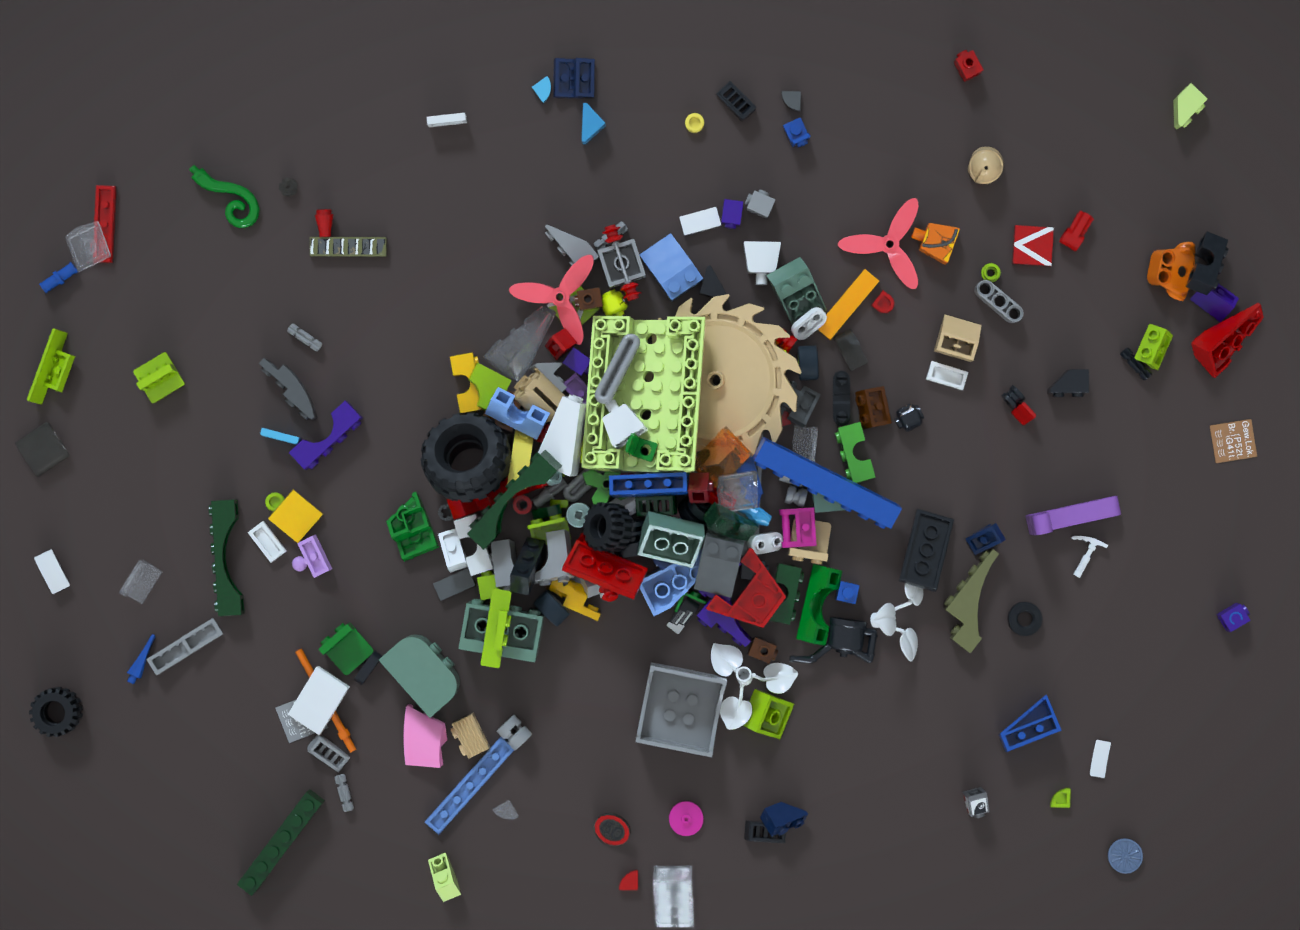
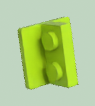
(158, 377)

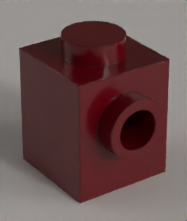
(700, 487)

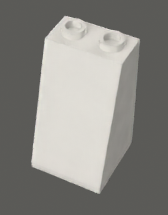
(566, 434)

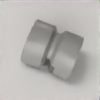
(519, 737)

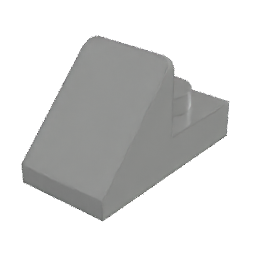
(548, 370)

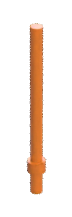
(343, 734)

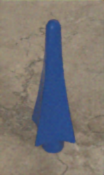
(137, 668)

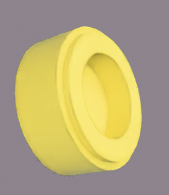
(694, 123)

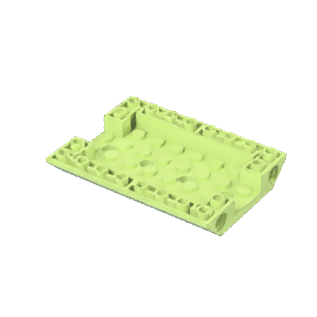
(670, 396)

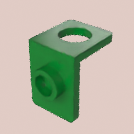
(634, 446)
(694, 595)

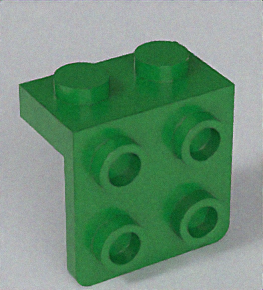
(346, 648)

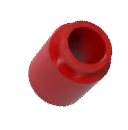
(516, 504)

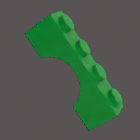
(821, 584)

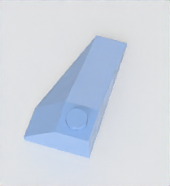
(666, 587)

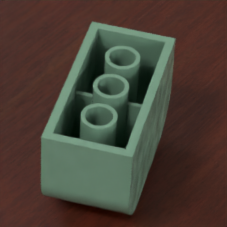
(423, 672)

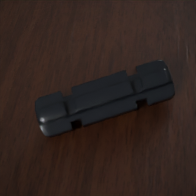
(1137, 365)

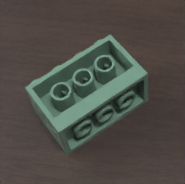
(518, 646)

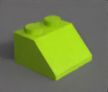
(768, 714)

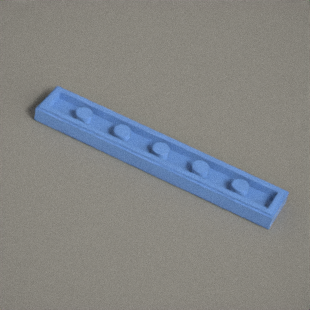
(469, 785)

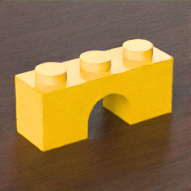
(464, 365)

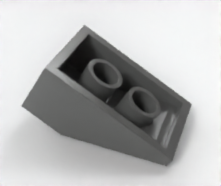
(719, 565)

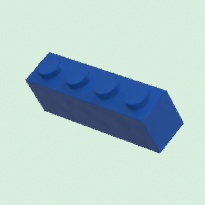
(648, 485)

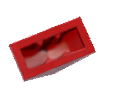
(560, 343)

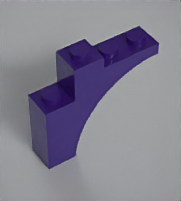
(726, 623)

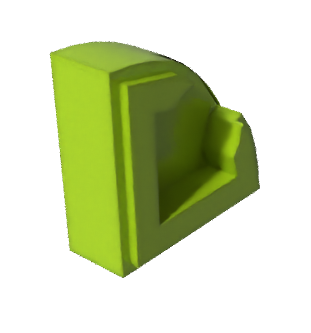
(563, 503)
(1061, 799)

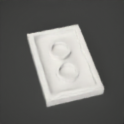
(318, 700)

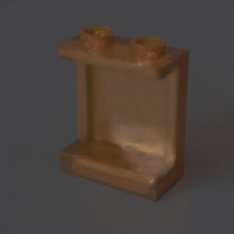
(722, 456)

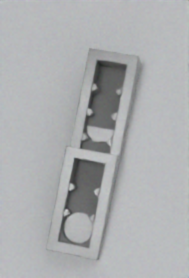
(184, 646)

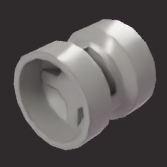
(796, 496)

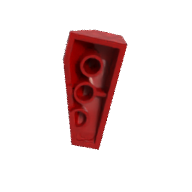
(1219, 342)

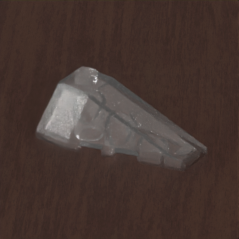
(518, 350)

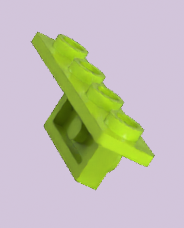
(52, 368)
(496, 627)

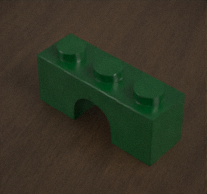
(790, 577)

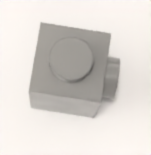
(760, 203)

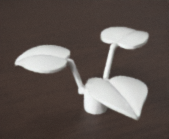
(886, 618)
(725, 660)

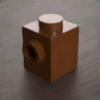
(588, 299)
(762, 650)

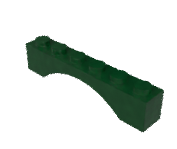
(490, 525)
(229, 598)
(280, 842)

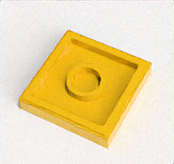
(295, 516)

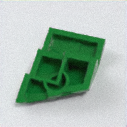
(412, 529)

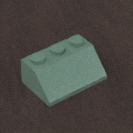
(671, 539)

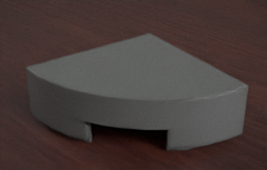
(792, 99)

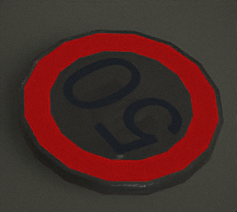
(612, 829)

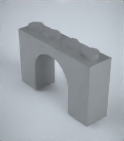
(558, 550)

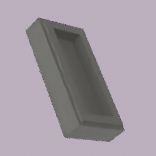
(454, 584)

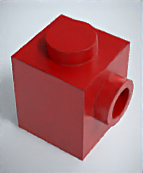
(968, 65)

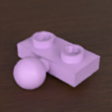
(312, 556)

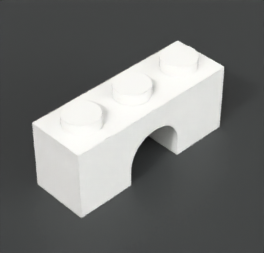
(482, 559)

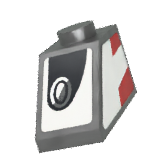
(976, 802)

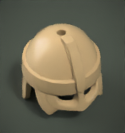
(985, 157)

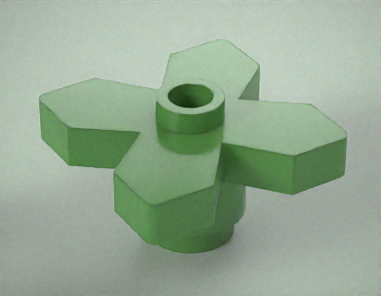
(596, 480)

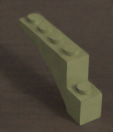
(965, 603)

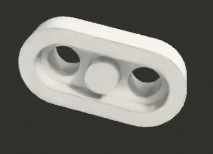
(808, 323)
(767, 542)

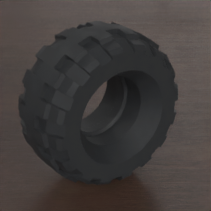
(455, 436)

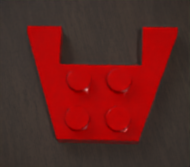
(757, 600)

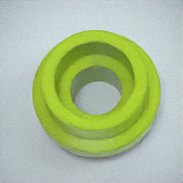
(994, 268)

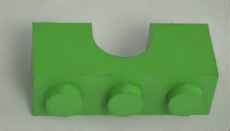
(857, 469)

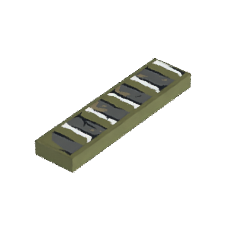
(348, 246)

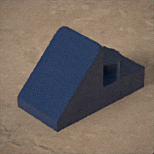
(985, 538)

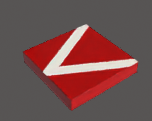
(1032, 245)

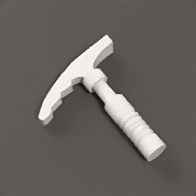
(1086, 557)

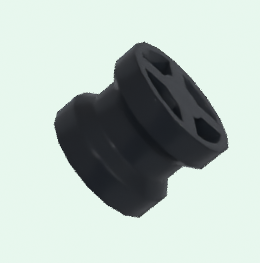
(1013, 397)

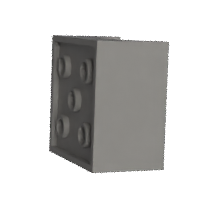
(681, 709)

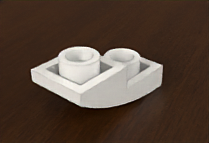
(52, 571)

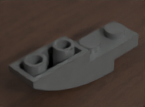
(296, 393)

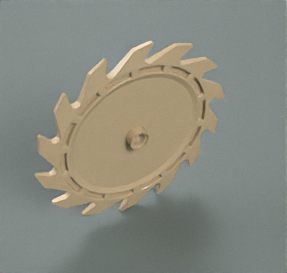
(749, 371)

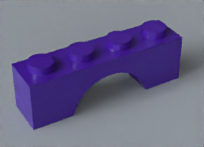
(344, 419)

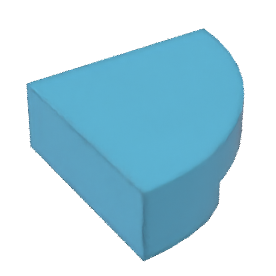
(543, 89)

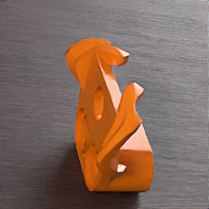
(1174, 258)

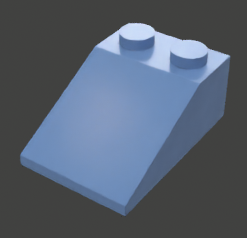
(671, 267)

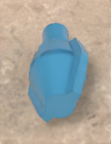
(757, 516)

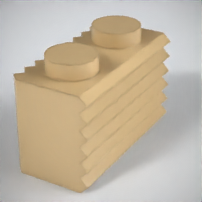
(470, 736)

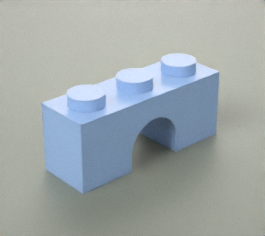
(528, 422)

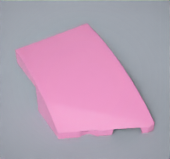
(423, 739)

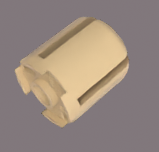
(538, 391)

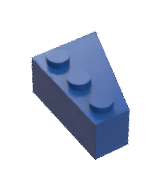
(1032, 725)

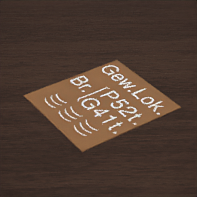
(1233, 441)

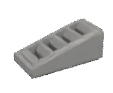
(331, 747)

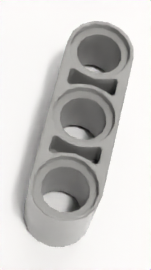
(1008, 303)

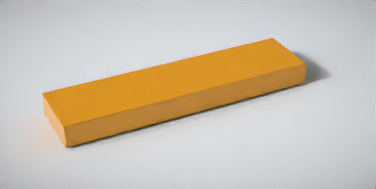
(848, 303)

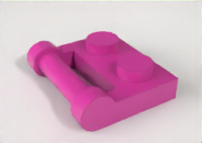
(804, 527)

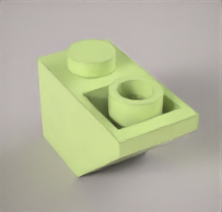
(1186, 104)
(444, 877)

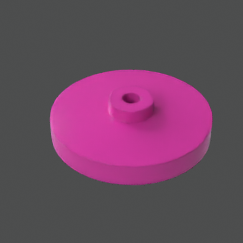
(686, 818)

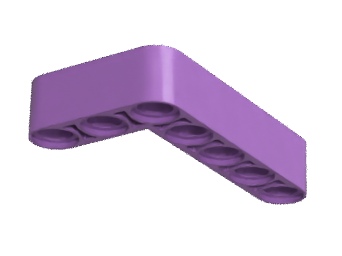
(1071, 515)

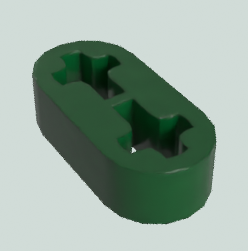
(546, 512)

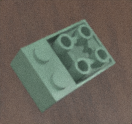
(795, 289)

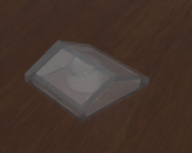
(87, 245)
(738, 491)

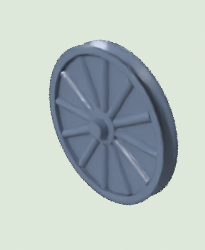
(1125, 856)

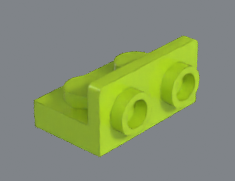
(1154, 346)

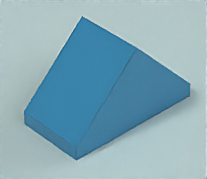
(591, 124)

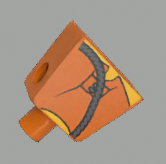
(936, 241)

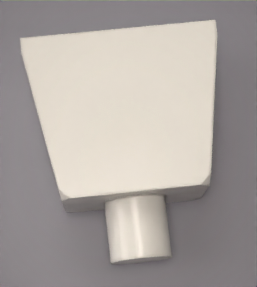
(761, 259)
(621, 423)

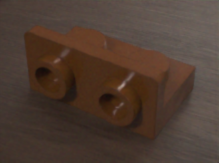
(873, 407)

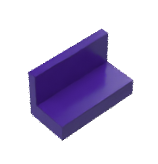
(1217, 302)

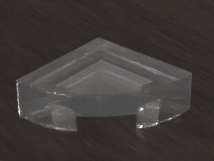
(506, 811)

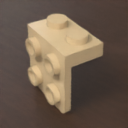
(815, 553)

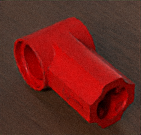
(1075, 233)

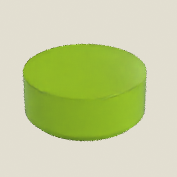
(273, 501)

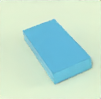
(280, 436)

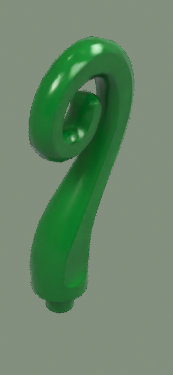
(205, 181)

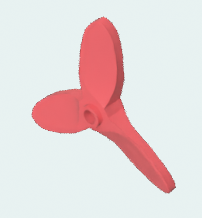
(871, 243)
(570, 283)

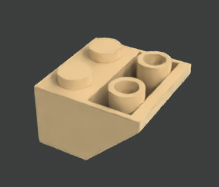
(958, 338)

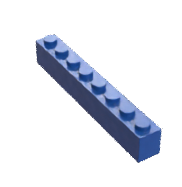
(826, 482)

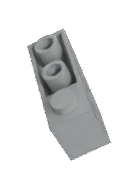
(570, 245)

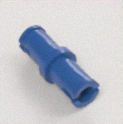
(58, 277)

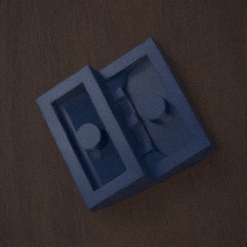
(574, 78)

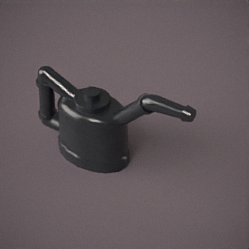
(847, 638)

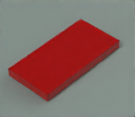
(605, 569)

